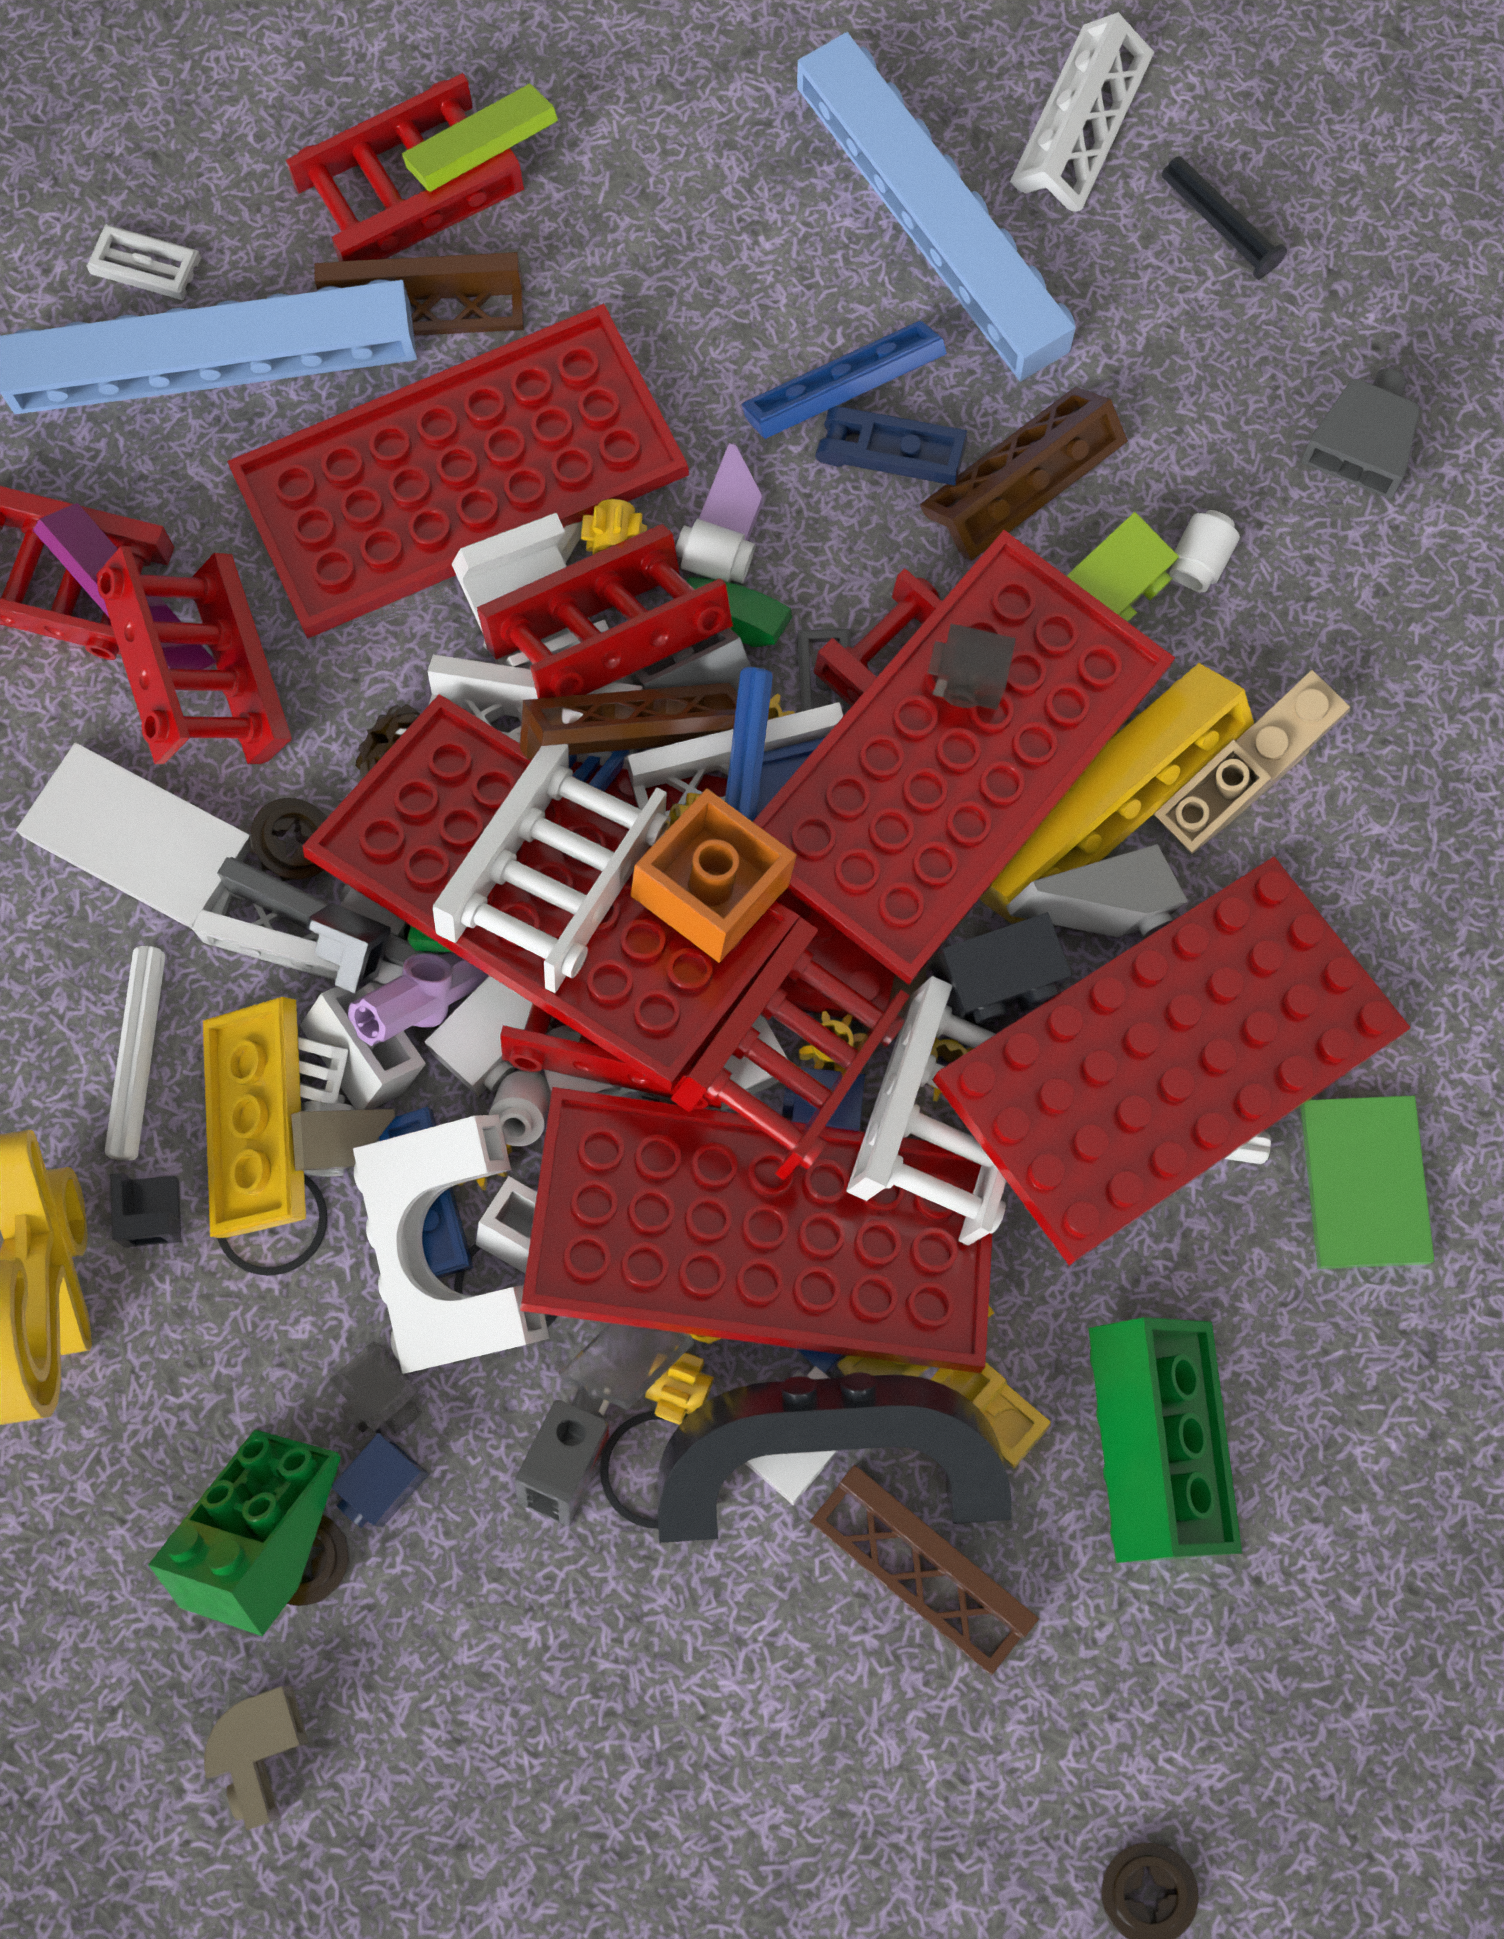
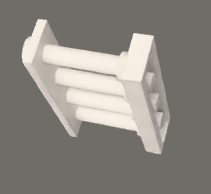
(522, 819)
(898, 1116)

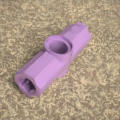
(416, 997)

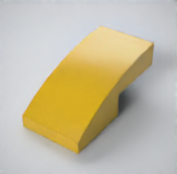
(1010, 1415)

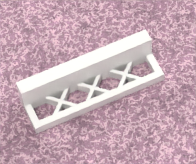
(1077, 100)
(497, 691)
(713, 752)
(265, 943)

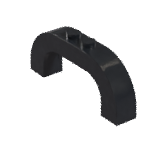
(829, 1416)

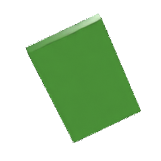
(1366, 1182)

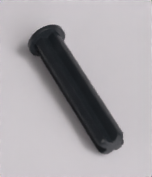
(1223, 217)

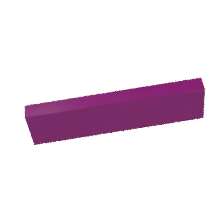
(84, 551)

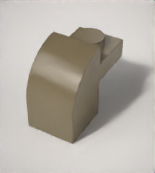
(241, 1743)

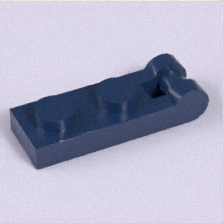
(892, 445)

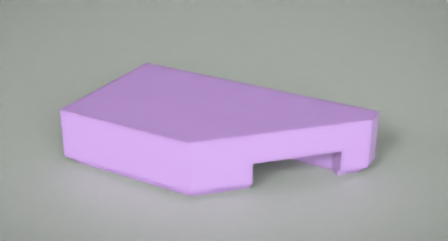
(734, 496)

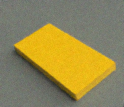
(249, 1107)

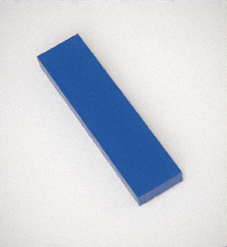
(843, 379)

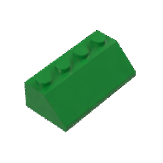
(1164, 1440)

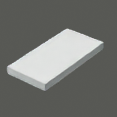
(133, 835)

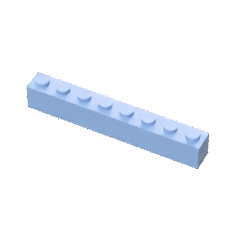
(936, 206)
(207, 347)

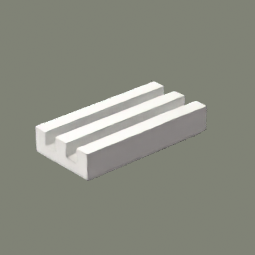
(174, 288)
(332, 1075)

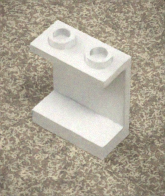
(510, 562)

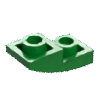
(754, 615)

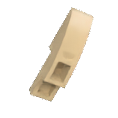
(1252, 763)

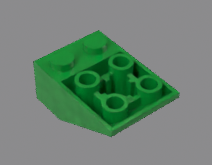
(249, 1533)

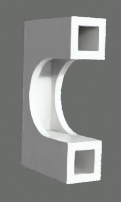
(398, 1187)

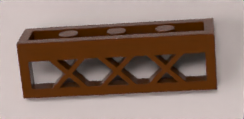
(438, 279)
(1027, 472)
(627, 718)
(940, 1554)

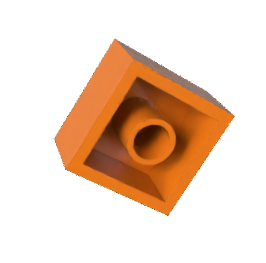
(712, 875)

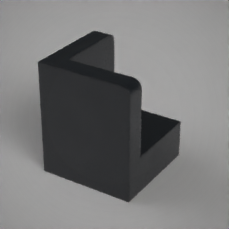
(350, 942)
(145, 1210)

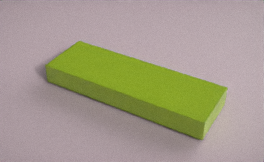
(479, 137)

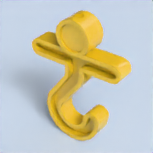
(39, 1285)

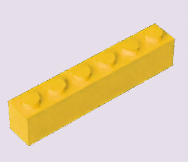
(1130, 780)

